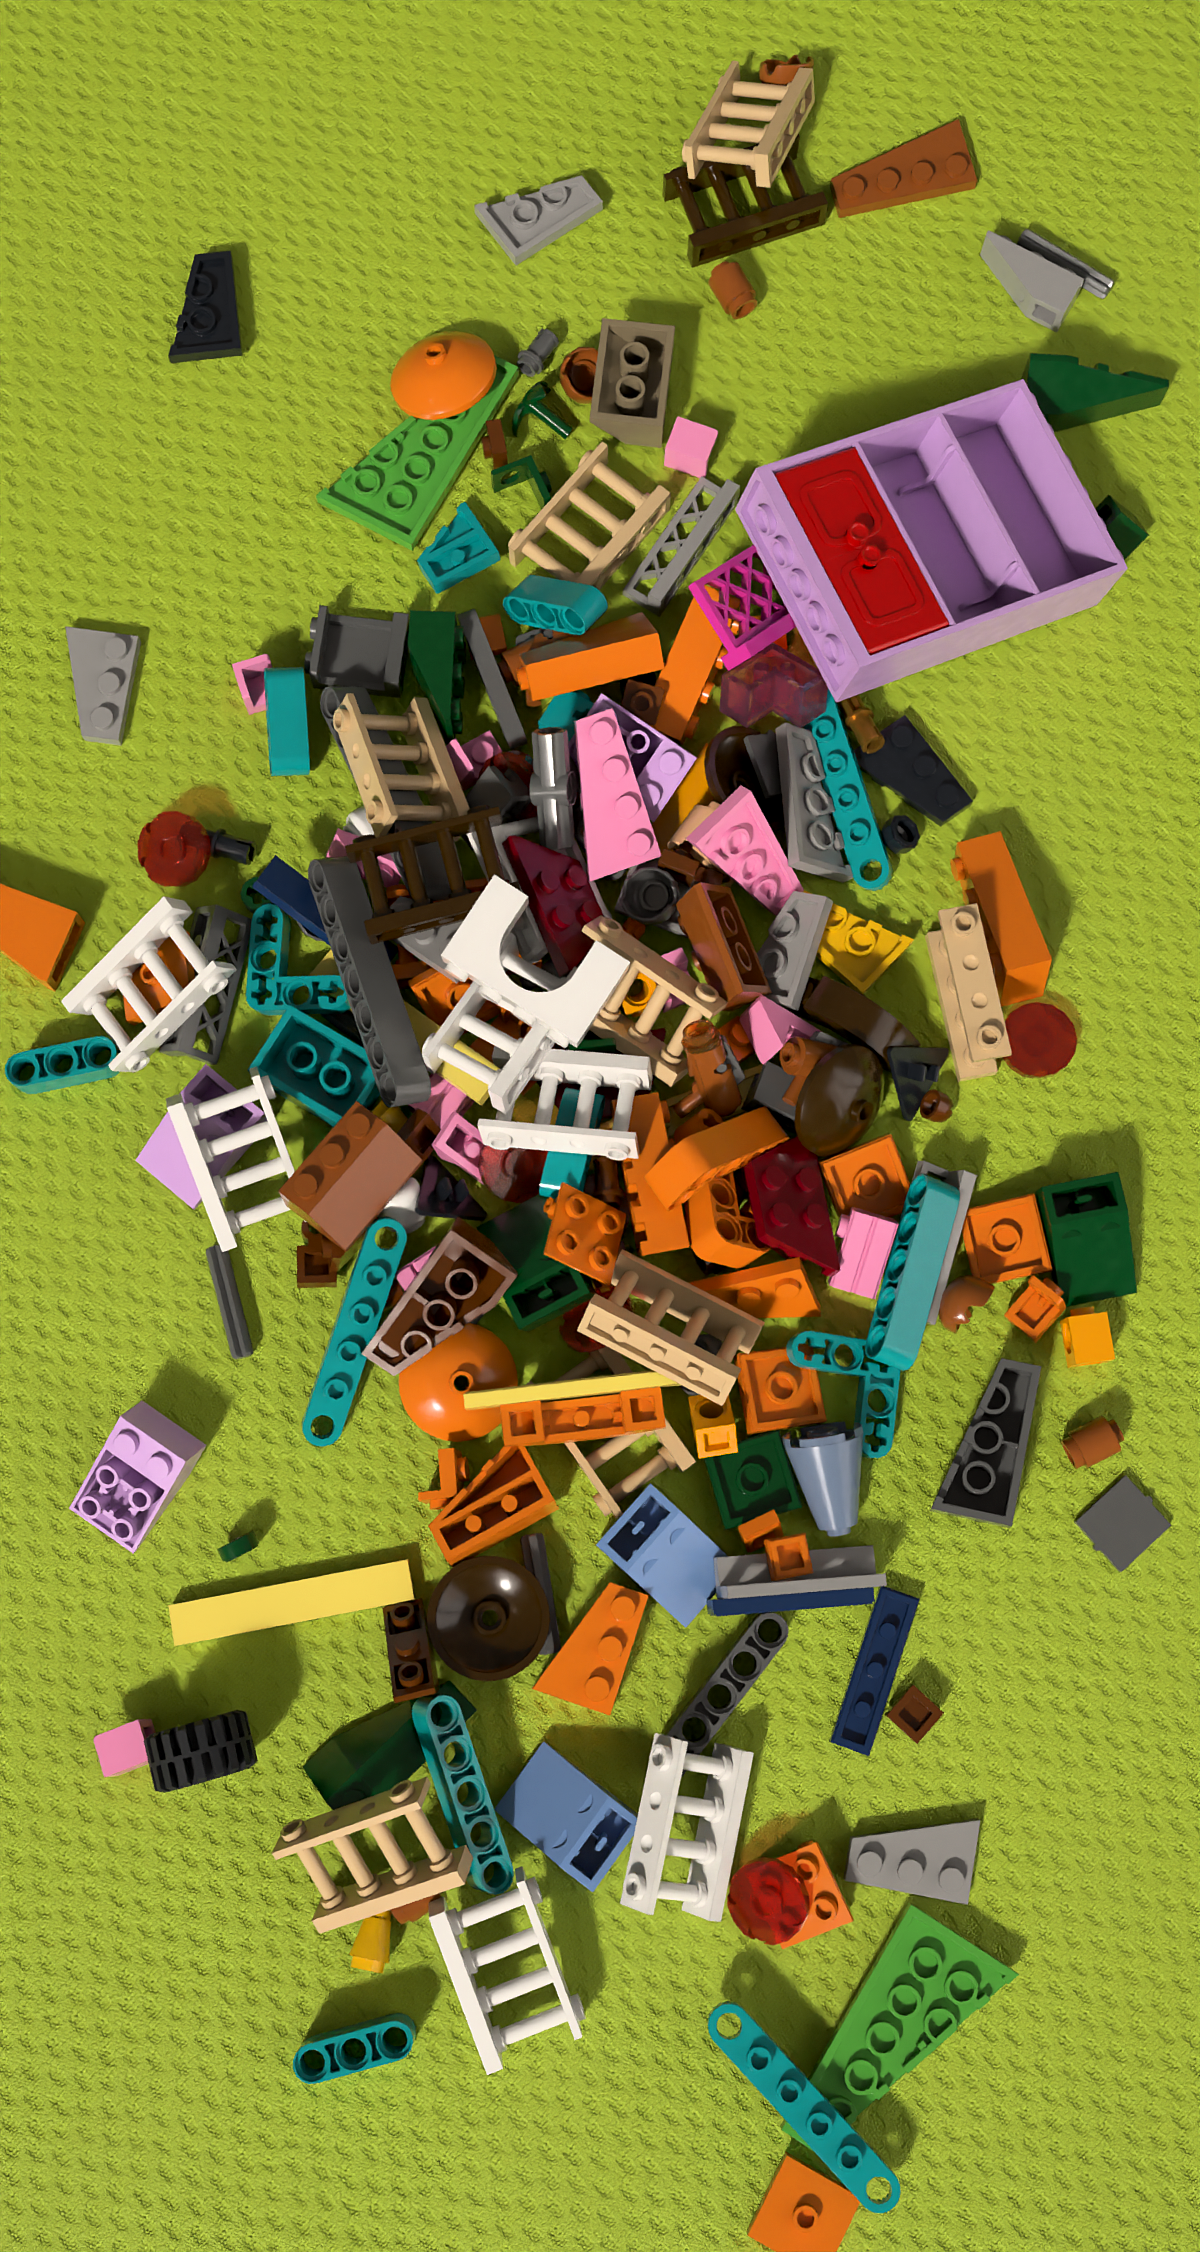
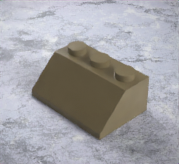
(632, 381)

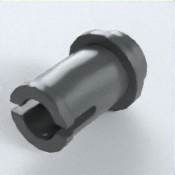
(532, 359)

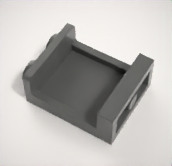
(358, 652)

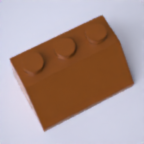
(722, 944)
(350, 1176)

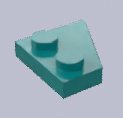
(457, 552)

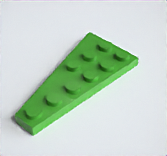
(414, 468)
(903, 2011)

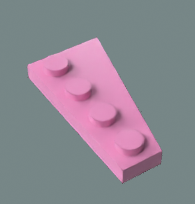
(613, 809)
(747, 851)

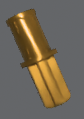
(860, 721)

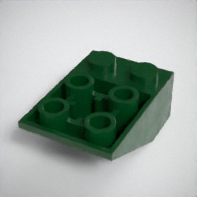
(437, 659)
(1088, 1238)
(542, 1284)

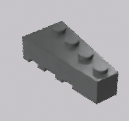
(991, 1457)

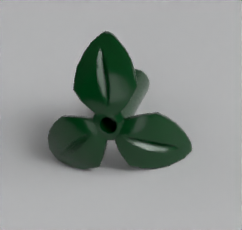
(532, 405)

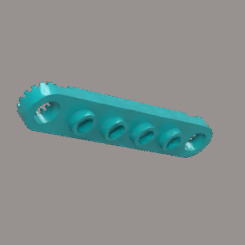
(850, 798)
(352, 1331)
(804, 2107)

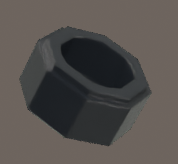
(900, 834)

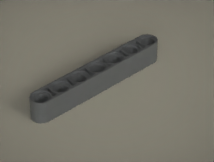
(428, 854)
(369, 983)

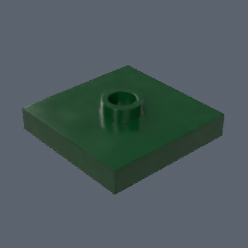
(753, 1480)

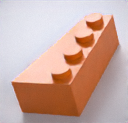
(691, 671)
(1008, 922)
(652, 1225)

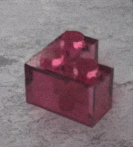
(776, 684)

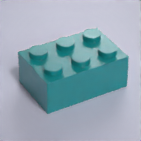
(316, 1067)

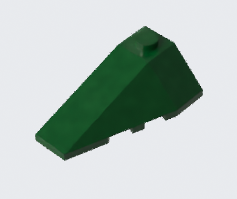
(1083, 395)
(375, 1753)

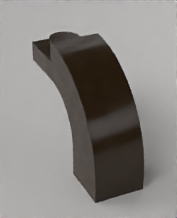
(853, 1017)

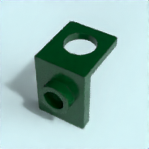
(526, 471)

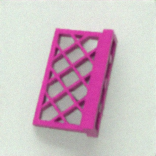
(762, 631)

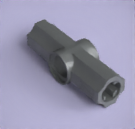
(553, 787)

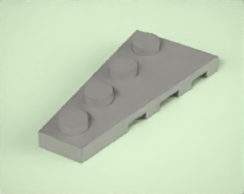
(807, 807)

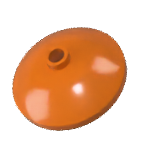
(443, 375)
(429, 1387)

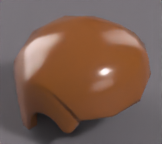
(781, 72)
(578, 374)
(958, 1296)

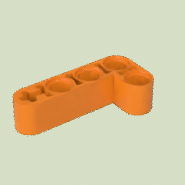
(713, 1154)
(713, 1213)

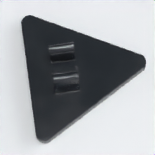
(914, 1073)
(445, 1196)

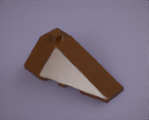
(450, 1290)

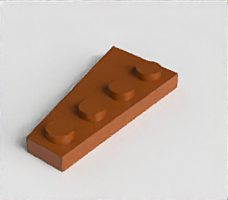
(910, 173)

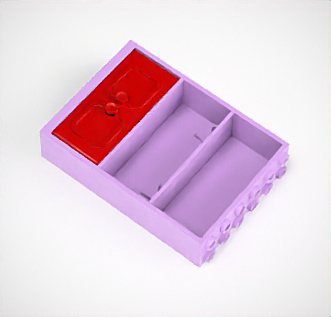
(929, 538)

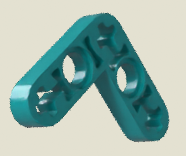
(283, 985)
(869, 1379)

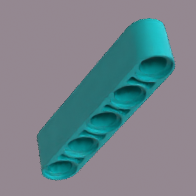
(912, 1272)
(447, 1780)

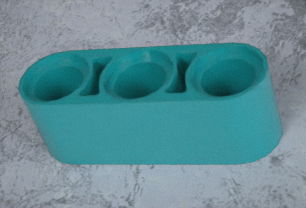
(555, 604)
(286, 721)
(48, 1058)
(565, 1166)
(340, 2063)

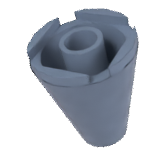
(829, 1472)

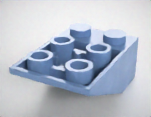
(664, 1554)
(568, 1816)

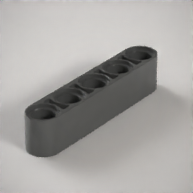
(737, 1684)

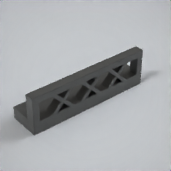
(208, 936)

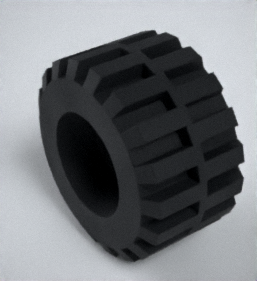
(200, 1751)

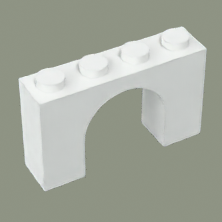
(477, 955)

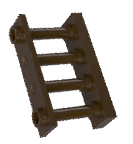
(749, 231)
(424, 913)

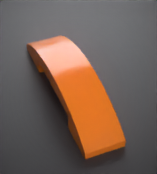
(582, 1418)

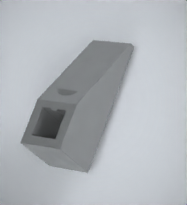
(1035, 284)

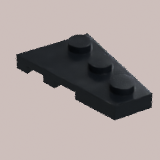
(210, 312)
(914, 773)

